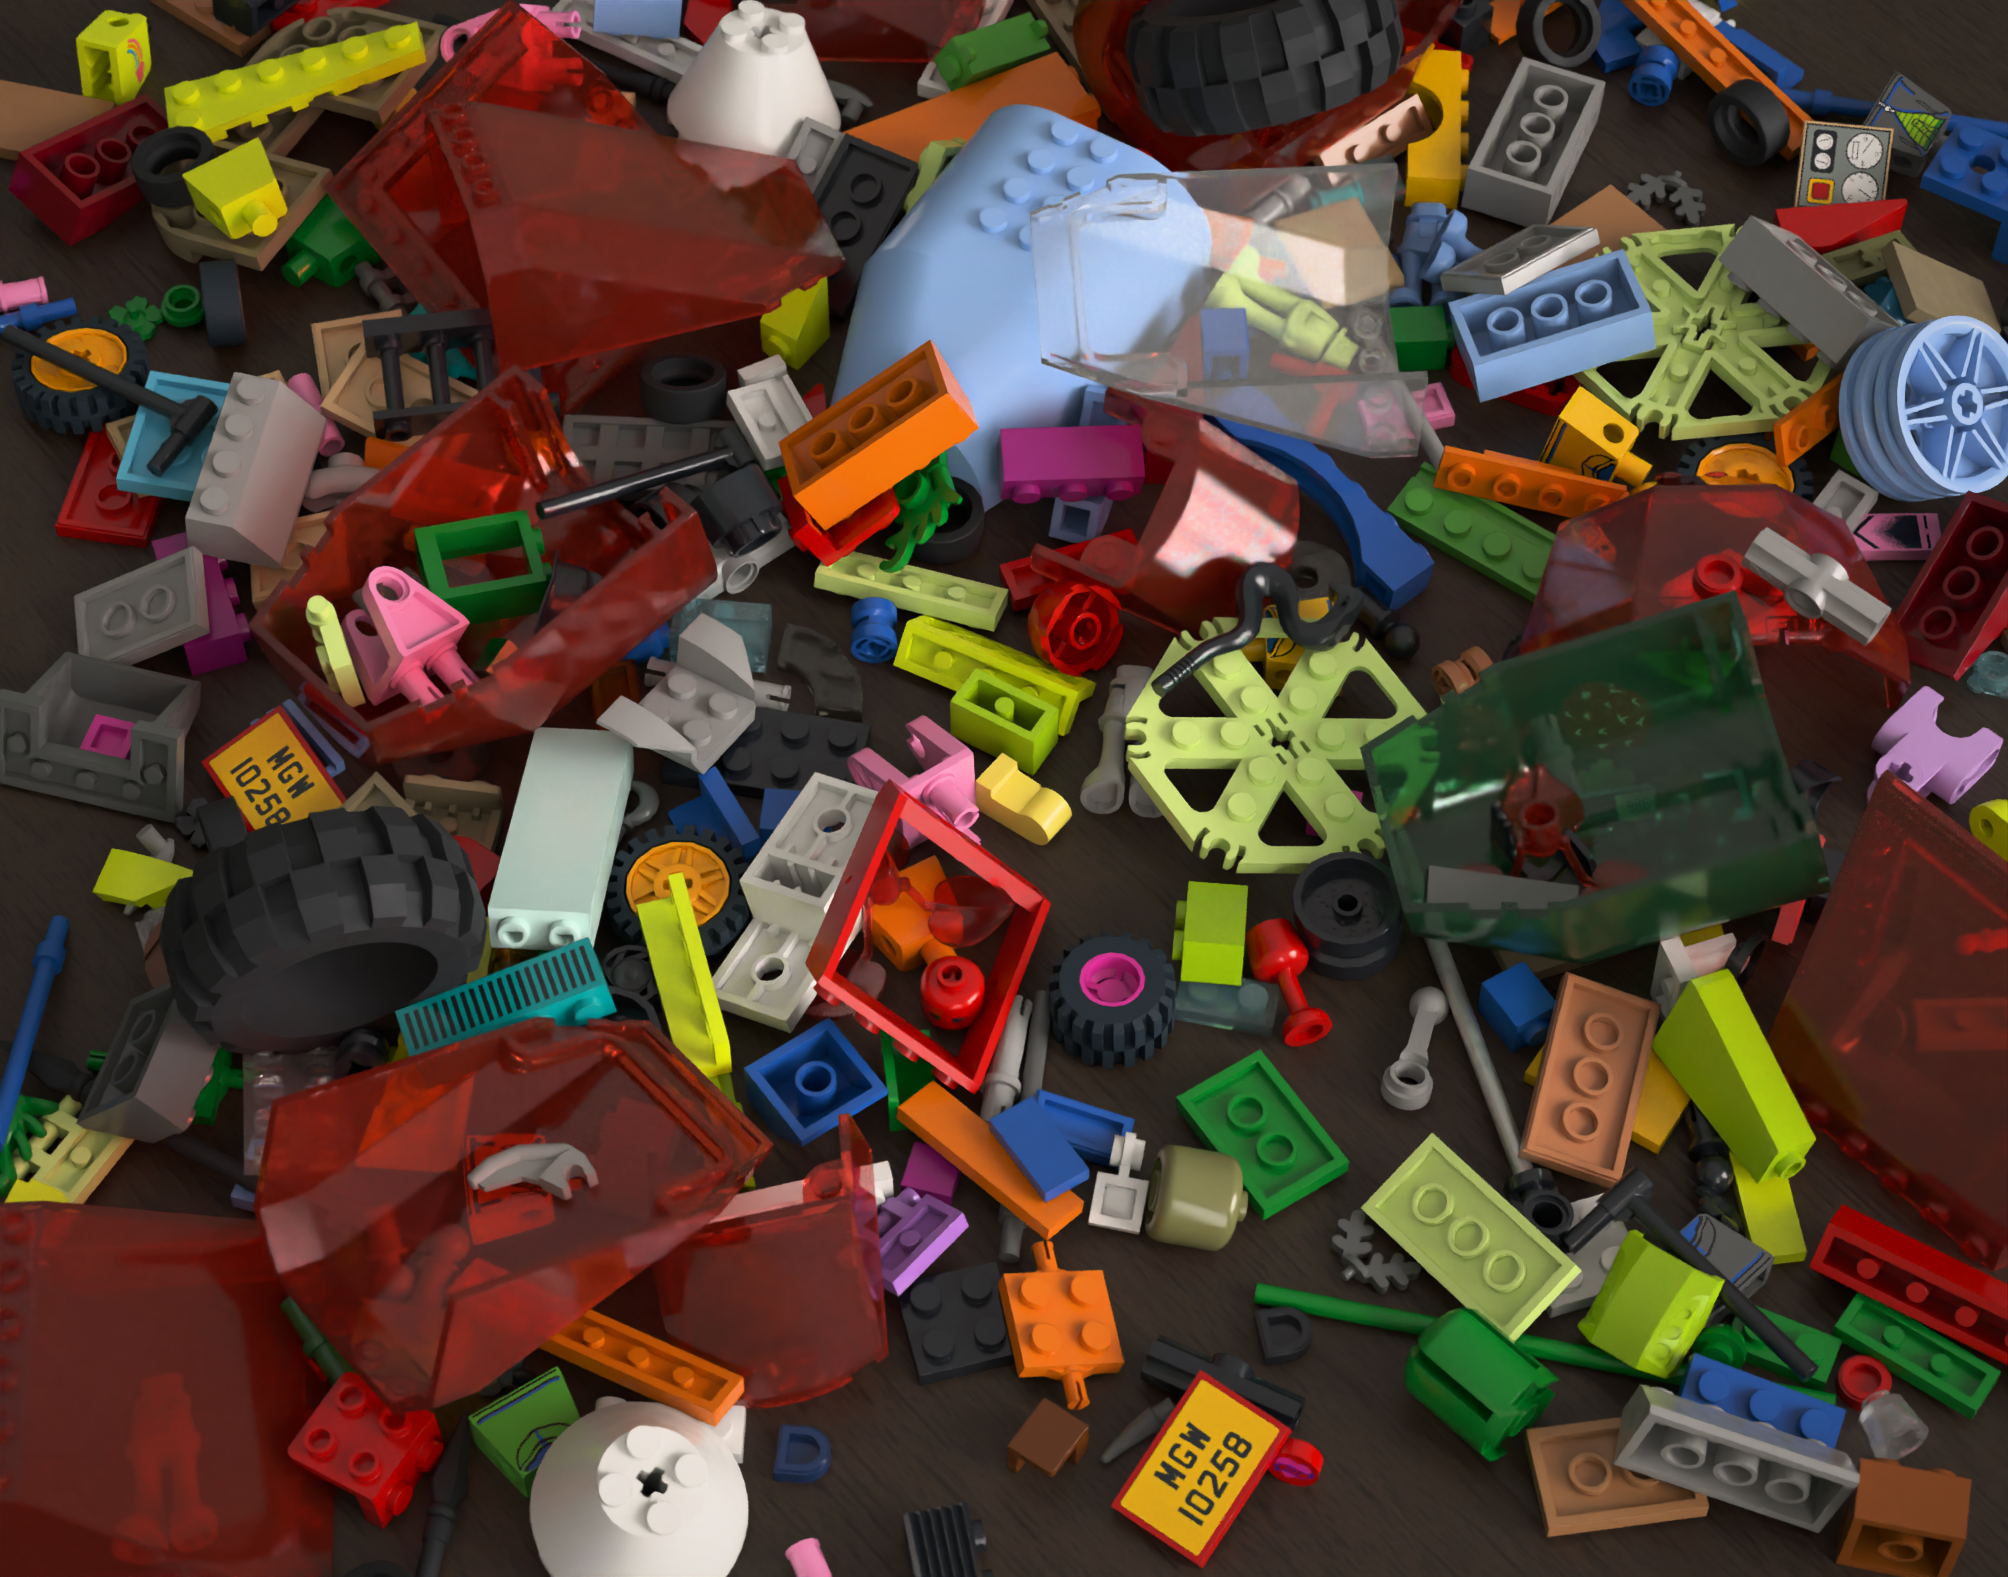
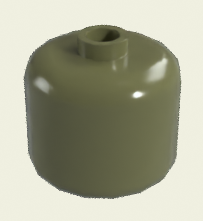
(1194, 1197)

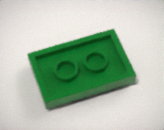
(1267, 1129)

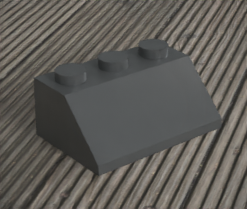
(150, 1072)

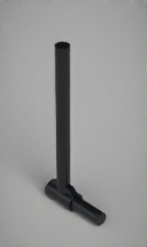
(186, 419)
(729, 451)
(1631, 1199)

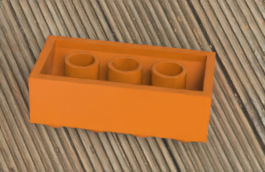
(877, 436)

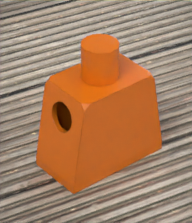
(902, 927)

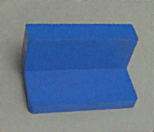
(1768, 61)
(720, 812)

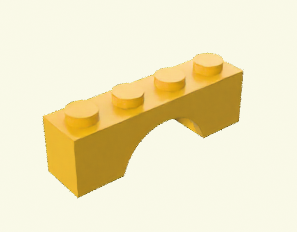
(1434, 163)

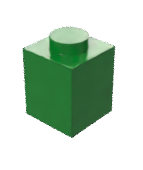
(1421, 337)

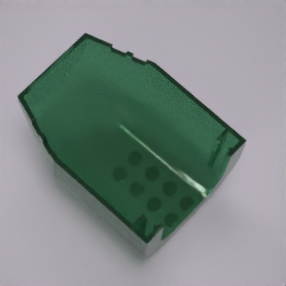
(1674, 773)

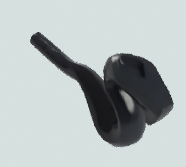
(1271, 582)

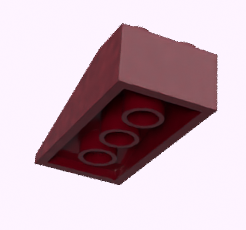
(85, 173)
(1960, 591)

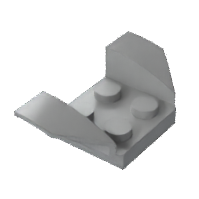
(697, 705)

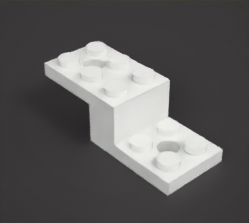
(788, 898)

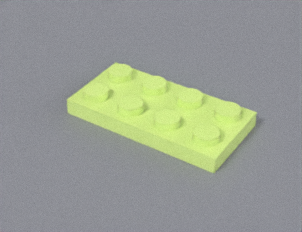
(1470, 1238)

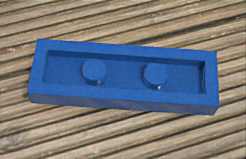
(1760, 1400)

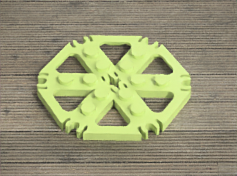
(1734, 336)
(1264, 771)

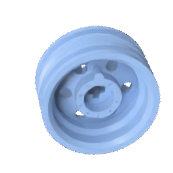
(1928, 409)

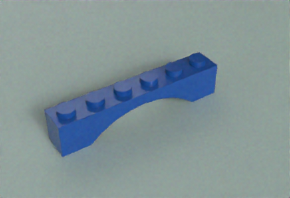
(1380, 551)

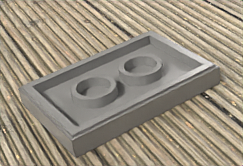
(1519, 259)
(144, 610)

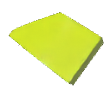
(137, 879)

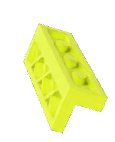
(951, 653)
(685, 979)

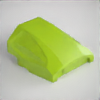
(1650, 1307)

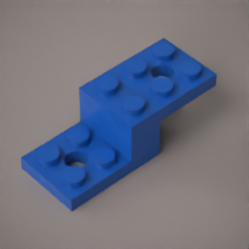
(1986, 193)

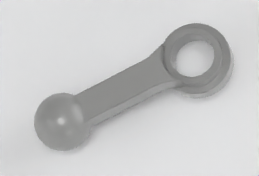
(1428, 1008)

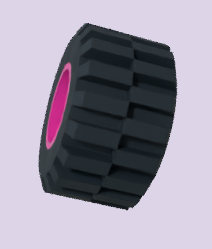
(1112, 999)

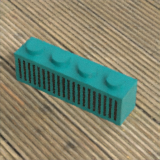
(555, 984)

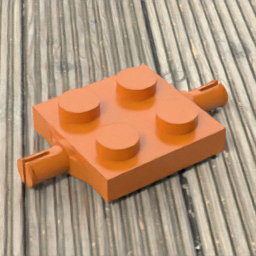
(1060, 1324)

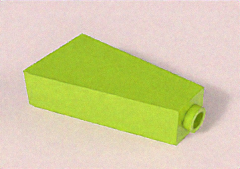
(1733, 1076)

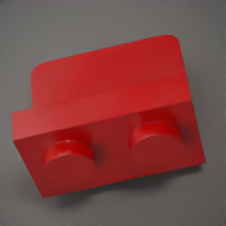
(843, 536)
(368, 1448)

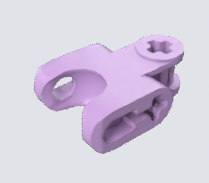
(1926, 756)

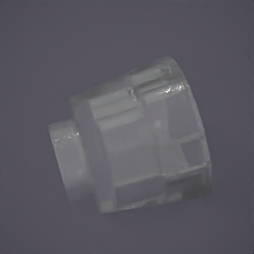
(1891, 1425)

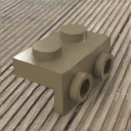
(461, 807)

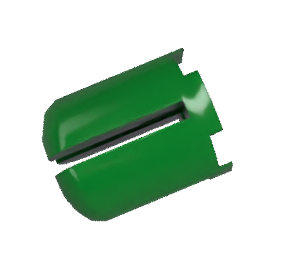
(1477, 1380)

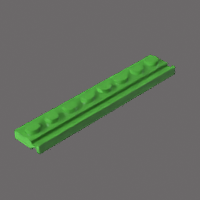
(1475, 532)

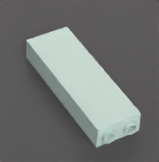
(561, 839)

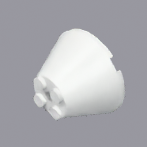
(753, 84)
(593, 1508)

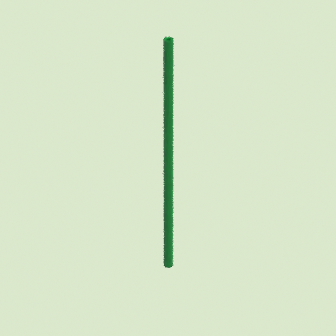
(1416, 1323)

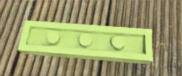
(916, 590)

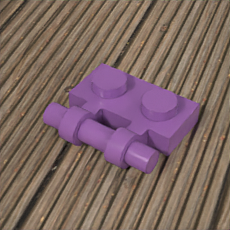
(914, 1236)

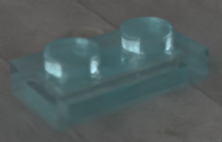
(1241, 1008)

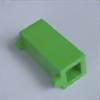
(992, 50)

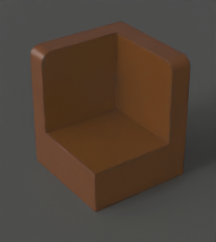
(1048, 1440)

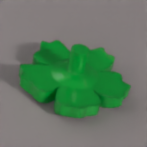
(138, 316)

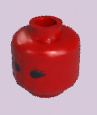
(952, 992)

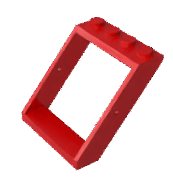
(1007, 972)

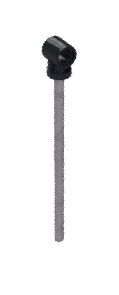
(1530, 1189)

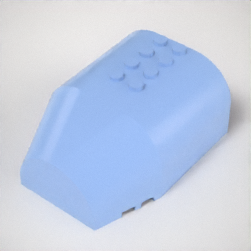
(966, 278)

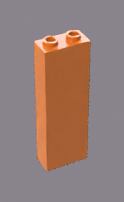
(961, 112)

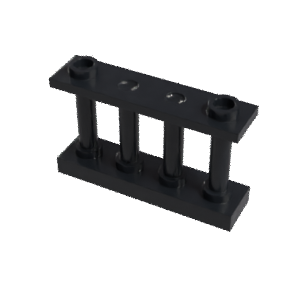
(433, 336)

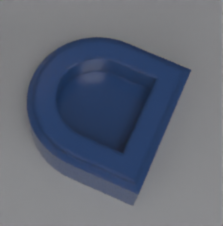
(801, 1454)

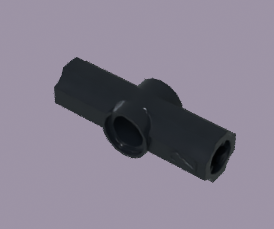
(1176, 1365)

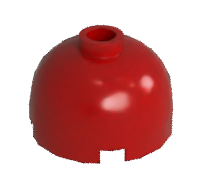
(1075, 626)

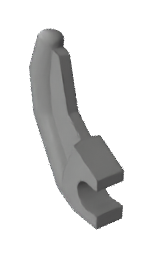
(540, 1164)

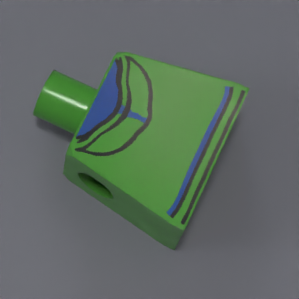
(523, 1427)

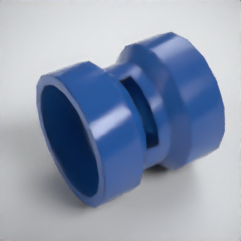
(1654, 75)
(875, 637)

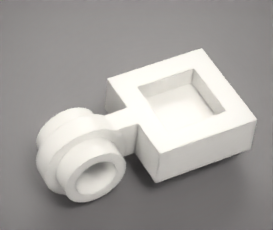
(1119, 1199)

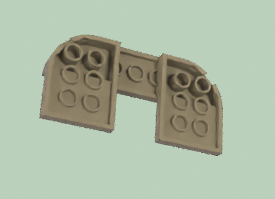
(301, 183)

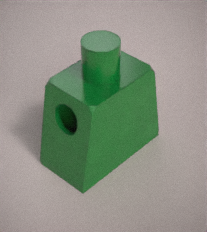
(326, 247)

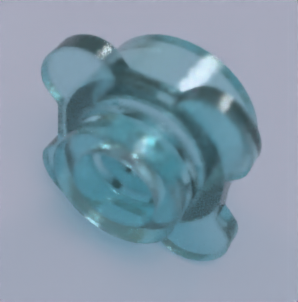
(1993, 664)

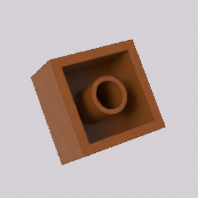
(1904, 1520)

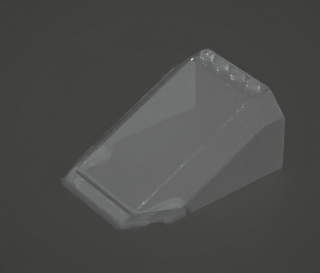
(1235, 299)

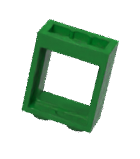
(481, 535)

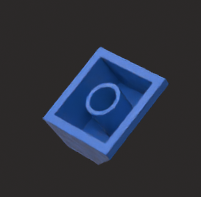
(811, 1083)

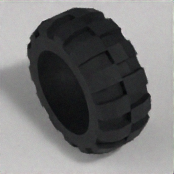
(1257, 61)
(321, 929)

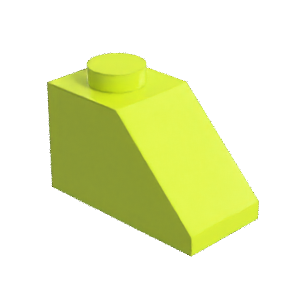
(798, 325)

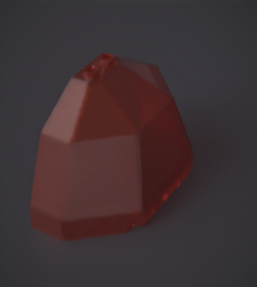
(1641, 556)

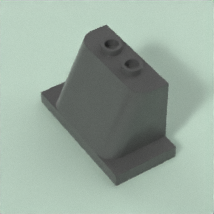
(50, 721)

